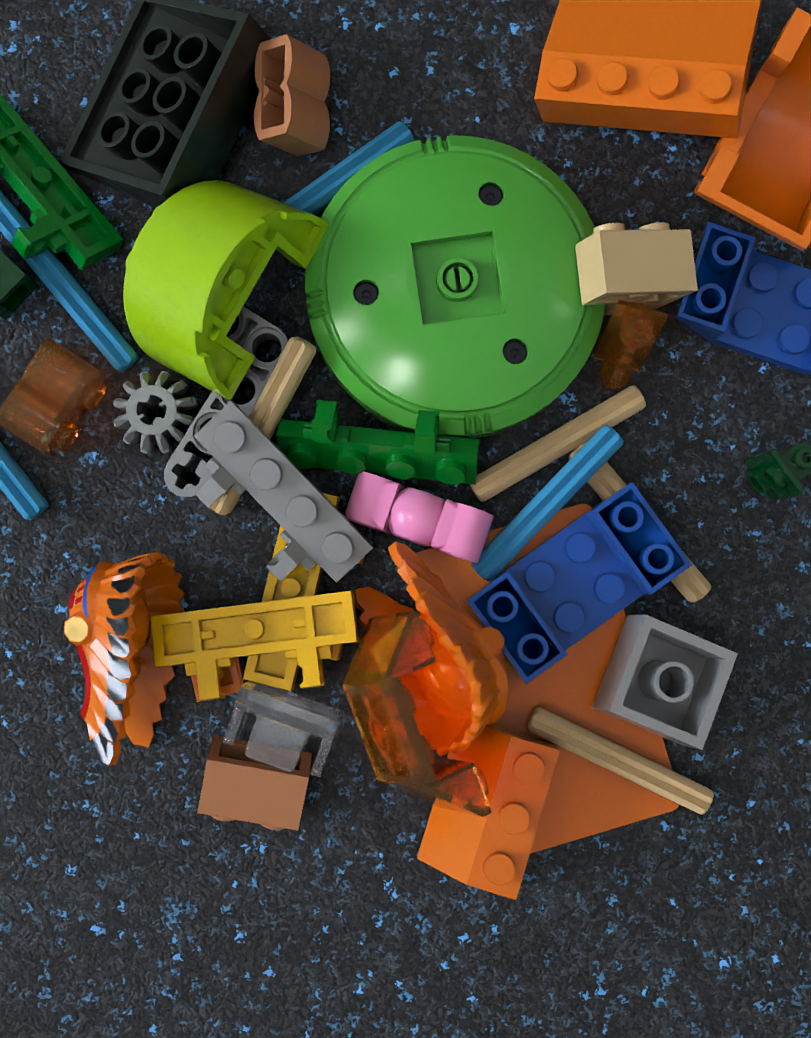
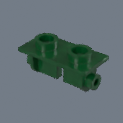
(780, 471)

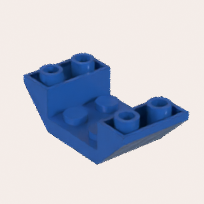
(750, 301)
(578, 580)

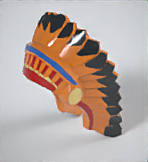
(116, 648)

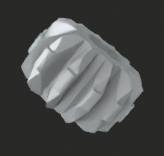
(149, 397)

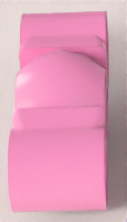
(419, 517)

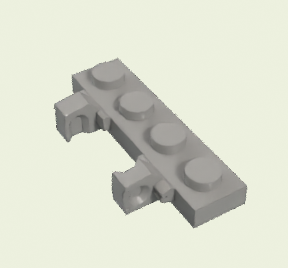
(311, 523)

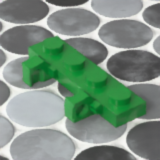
(59, 208)
(379, 451)

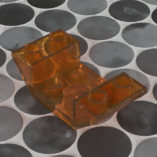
(384, 715)

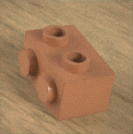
(252, 790)

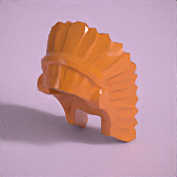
(471, 674)

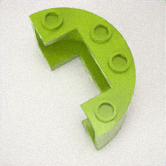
(197, 271)

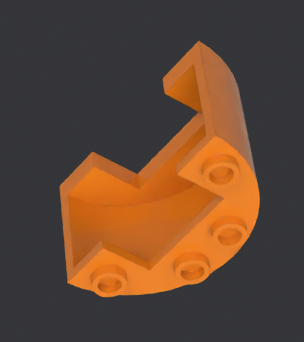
(768, 168)

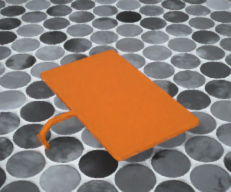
(582, 794)

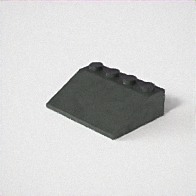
(168, 100)

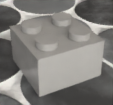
(665, 680)

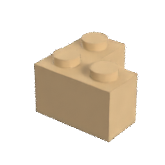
(635, 265)

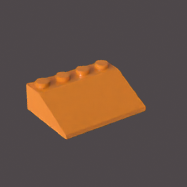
(649, 65)

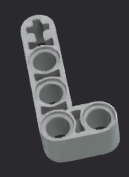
(249, 335)

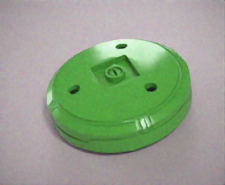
(452, 286)

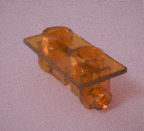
(627, 341)

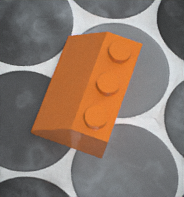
(494, 848)

